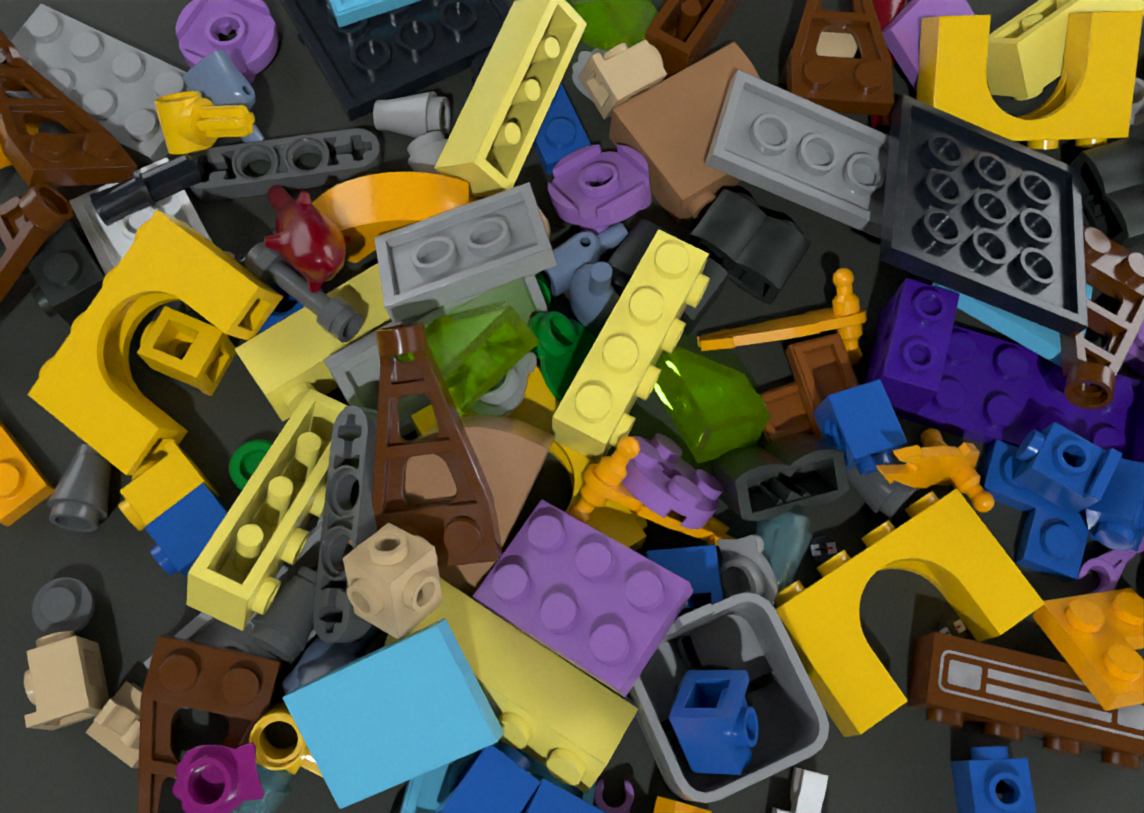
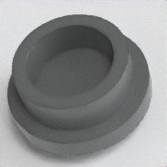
(63, 606)

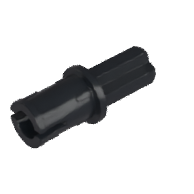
(145, 189)

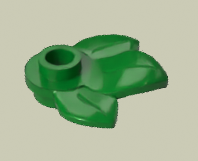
(561, 349)

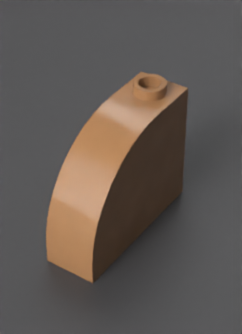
(675, 130)
(510, 458)

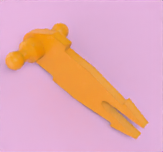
(844, 317)
(940, 466)
(605, 483)

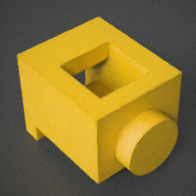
(206, 346)
(160, 486)

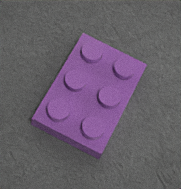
(584, 596)

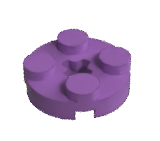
(255, 31)
(622, 192)
(668, 482)

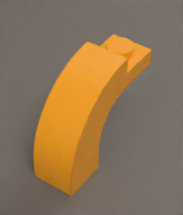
(388, 202)

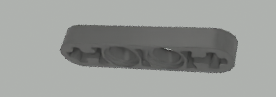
(282, 155)
(351, 441)

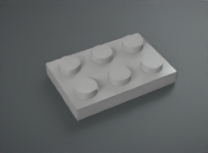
(462, 253)

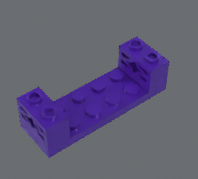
(983, 383)

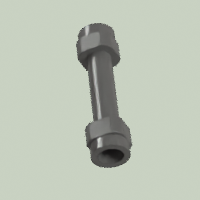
(333, 314)

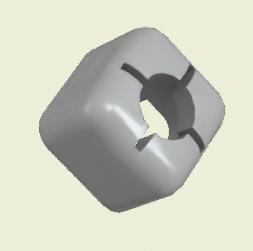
(732, 635)

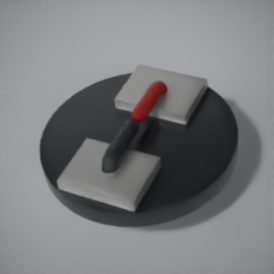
(822, 549)
(952, 626)

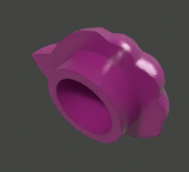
(217, 778)

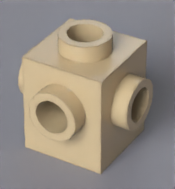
(393, 580)

